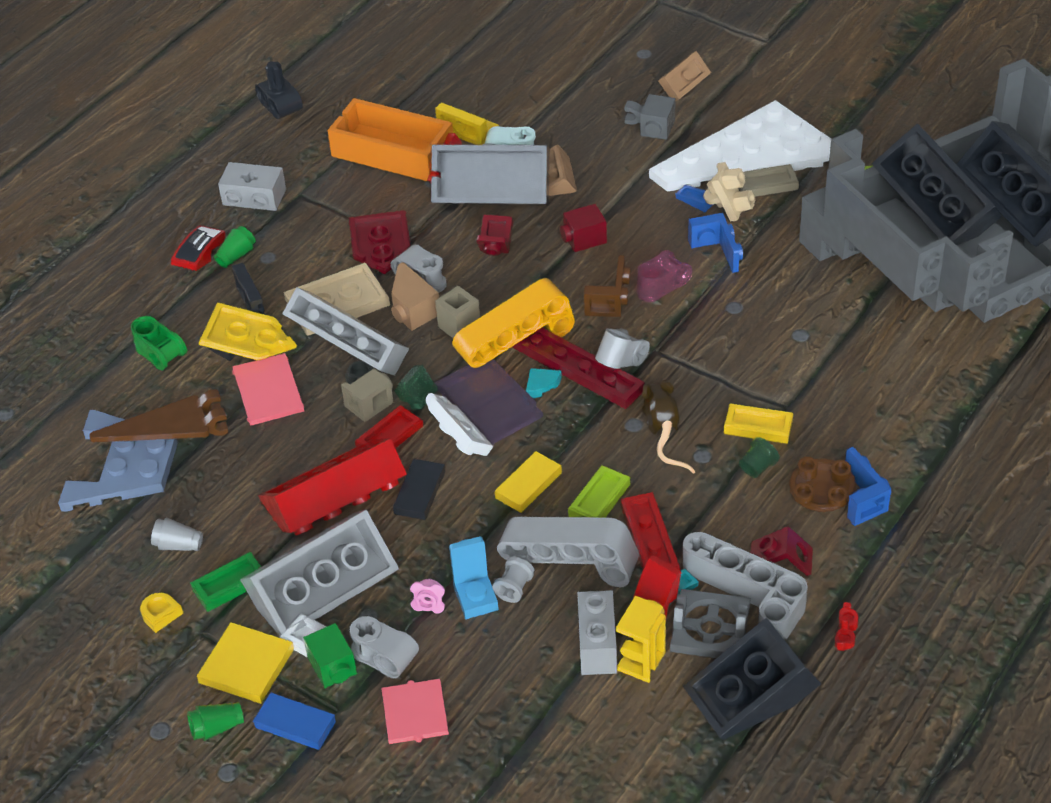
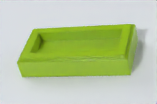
(600, 494)

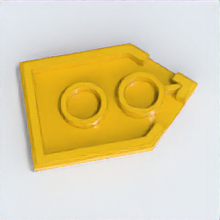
(245, 333)

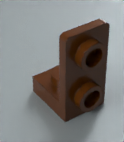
(608, 300)

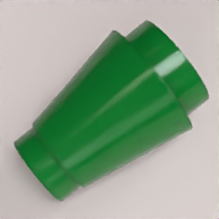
(236, 245)
(214, 719)

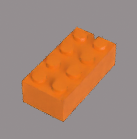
(387, 138)

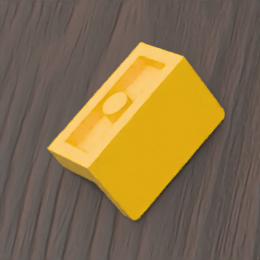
(465, 125)

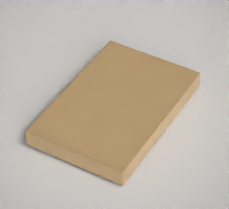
(350, 290)

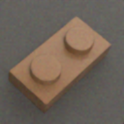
(684, 76)

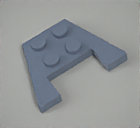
(129, 470)

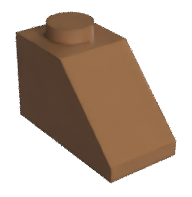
(412, 298)

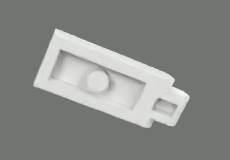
(458, 425)

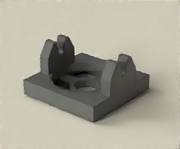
(690, 599)

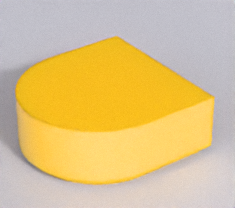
(159, 610)

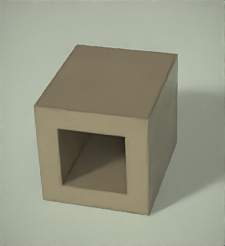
(456, 310)

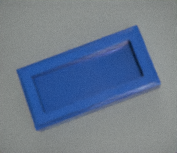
(294, 721)

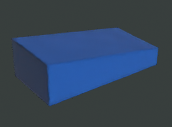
(693, 197)

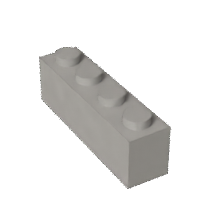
(345, 331)

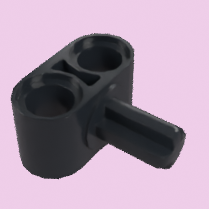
(277, 93)

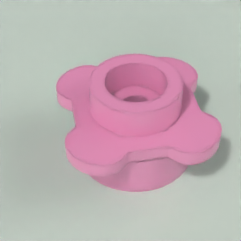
(430, 589)

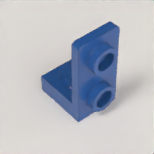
(715, 230)
(874, 490)

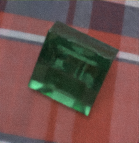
(416, 387)

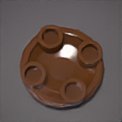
(822, 484)

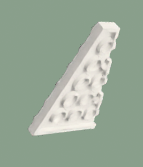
(757, 141)

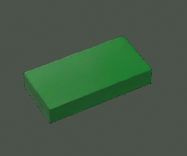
(224, 582)

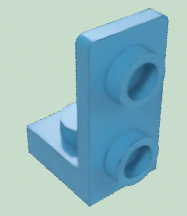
(472, 578)

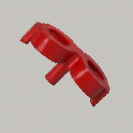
(847, 623)

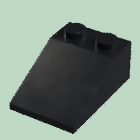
(751, 681)

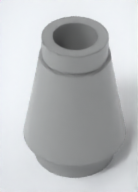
(175, 536)

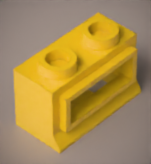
(647, 627)

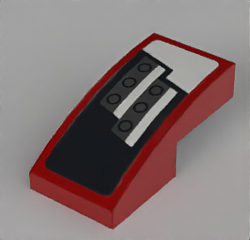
(196, 248)

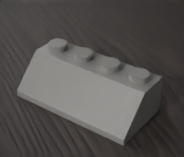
(320, 572)

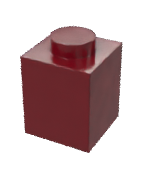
(584, 228)

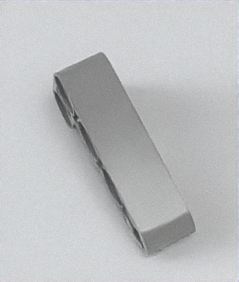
(573, 541)
(772, 588)

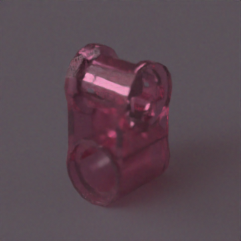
(661, 276)

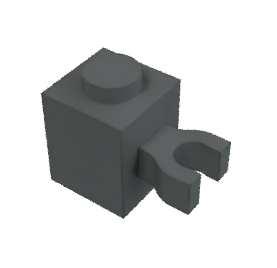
(655, 116)

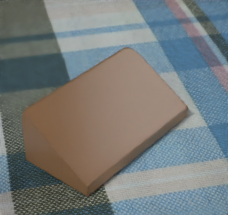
(560, 172)

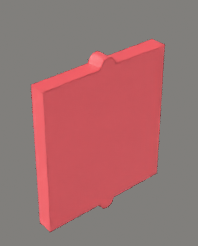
(414, 711)

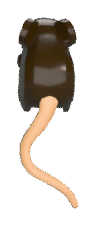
(662, 414)

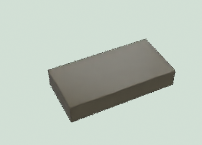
(770, 180)

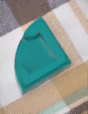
(542, 381)

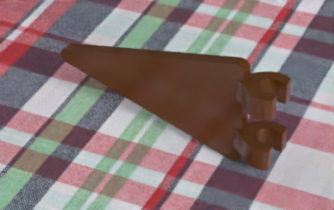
(173, 421)

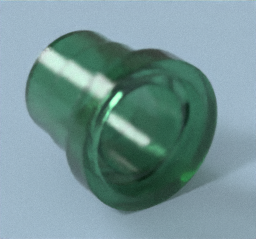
(759, 457)

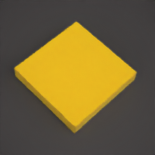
(245, 662)

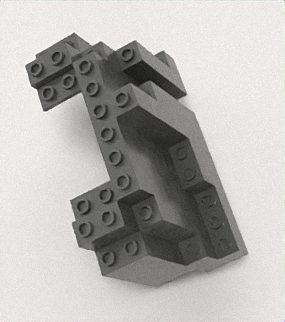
(868, 217)

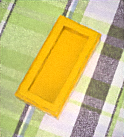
(758, 422)
(528, 481)

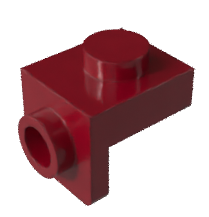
(495, 234)

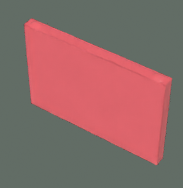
(268, 389)

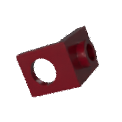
(782, 545)

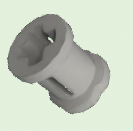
(513, 579)

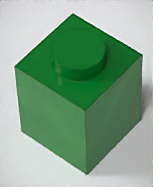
(330, 655)

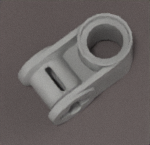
(423, 263)
(621, 350)
(382, 646)

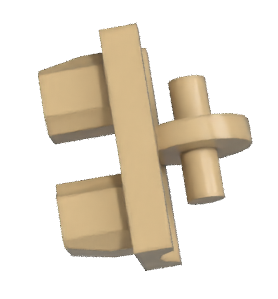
(725, 193)

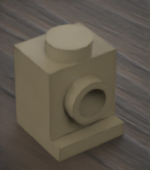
(368, 394)

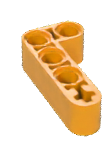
(513, 321)

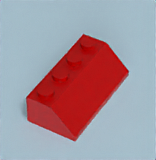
(334, 485)

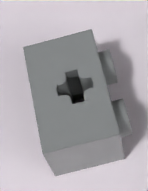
(252, 186)
(597, 632)

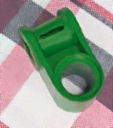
(156, 341)

